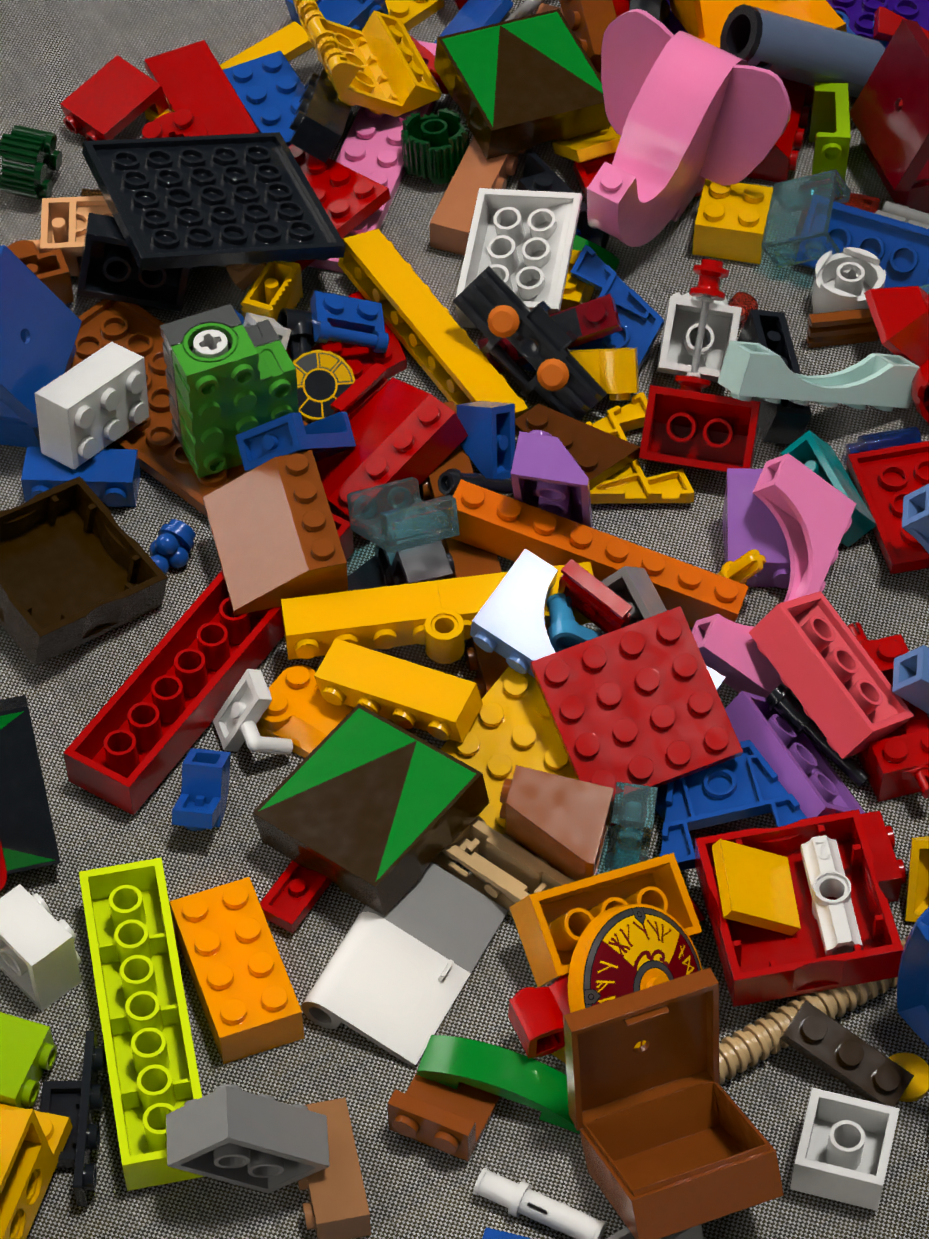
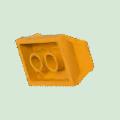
(300, 711)

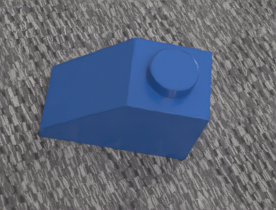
(489, 437)

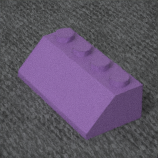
(550, 477)
(792, 756)

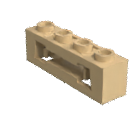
(505, 872)

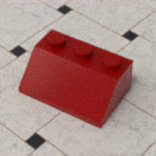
(699, 429)

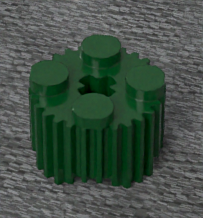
(434, 145)
(29, 162)

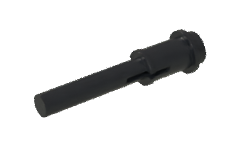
(450, 479)
(792, 712)

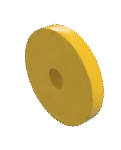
(920, 1069)

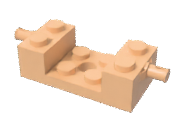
(65, 226)

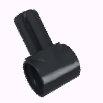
(301, 330)

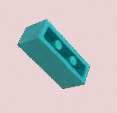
(823, 461)

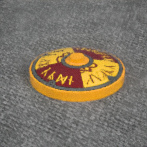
(626, 953)

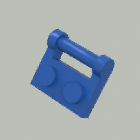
(348, 321)

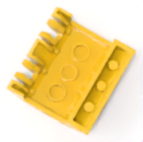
(370, 66)

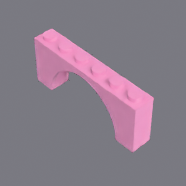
(813, 524)

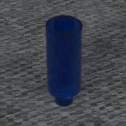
(884, 440)

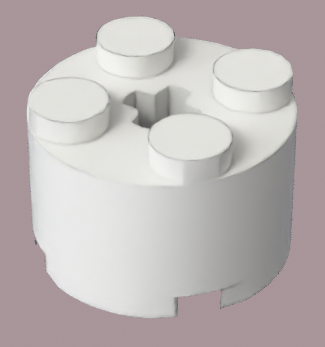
(844, 279)

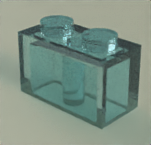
(630, 825)

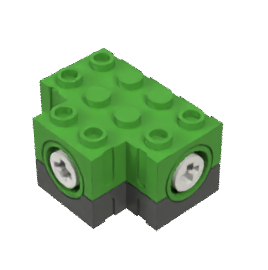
(224, 384)

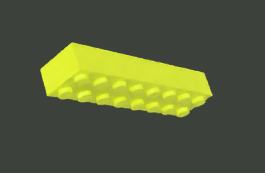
(140, 1012)

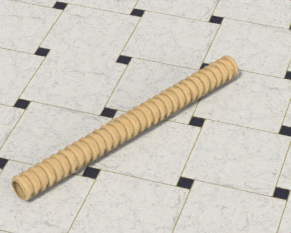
(764, 1036)

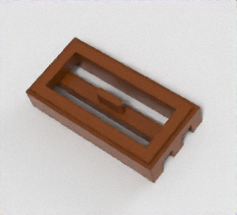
(841, 328)

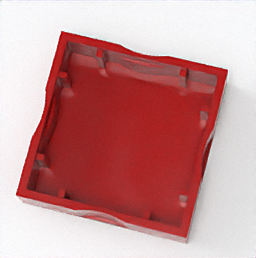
(775, 965)

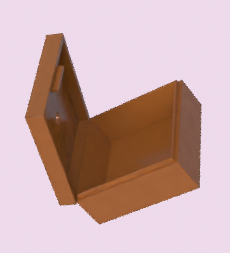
(653, 1116)

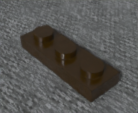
(846, 1056)

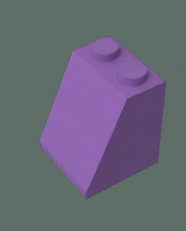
(752, 525)

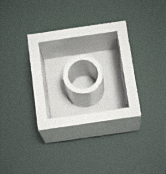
(36, 948)
(844, 1149)

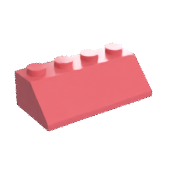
(830, 673)

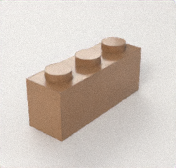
(337, 1193)

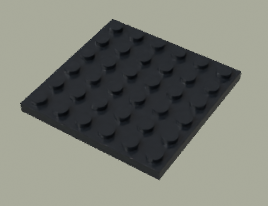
(211, 201)

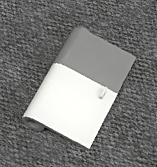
(406, 968)

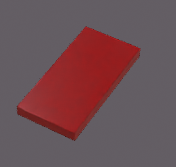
(197, 83)

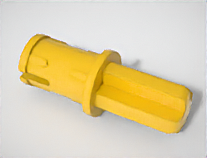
(743, 567)

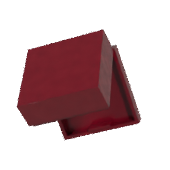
(895, 134)

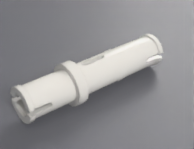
(536, 1206)

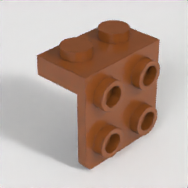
(442, 1115)

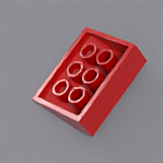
(396, 438)

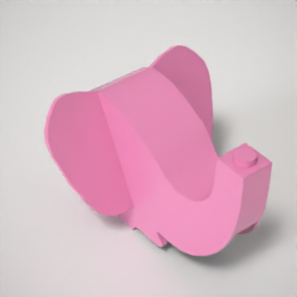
(681, 120)

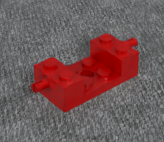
(901, 759)

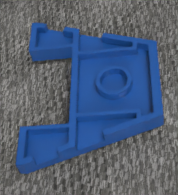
(637, 319)
(722, 795)

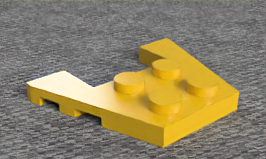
(630, 483)

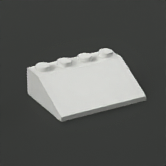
(525, 241)

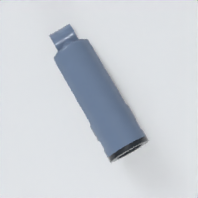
(800, 48)

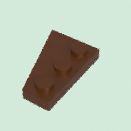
(593, 449)

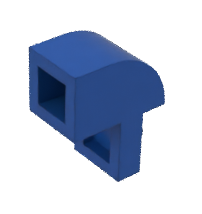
(203, 790)

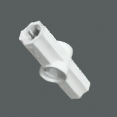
(827, 879)

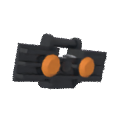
(538, 338)

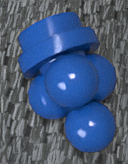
(172, 545)

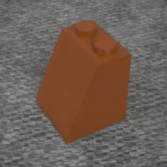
(558, 819)

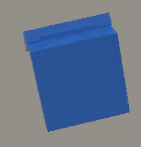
(34, 347)

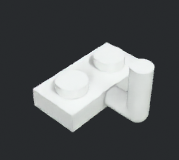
(240, 714)

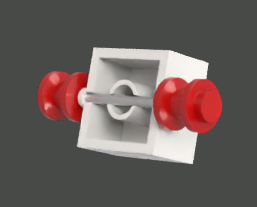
(698, 331)

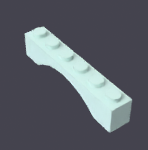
(874, 381)

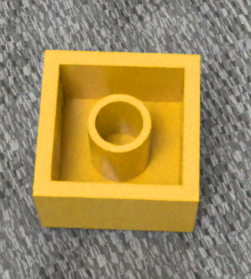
(732, 221)

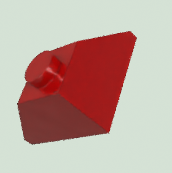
(902, 320)

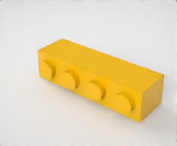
(399, 690)

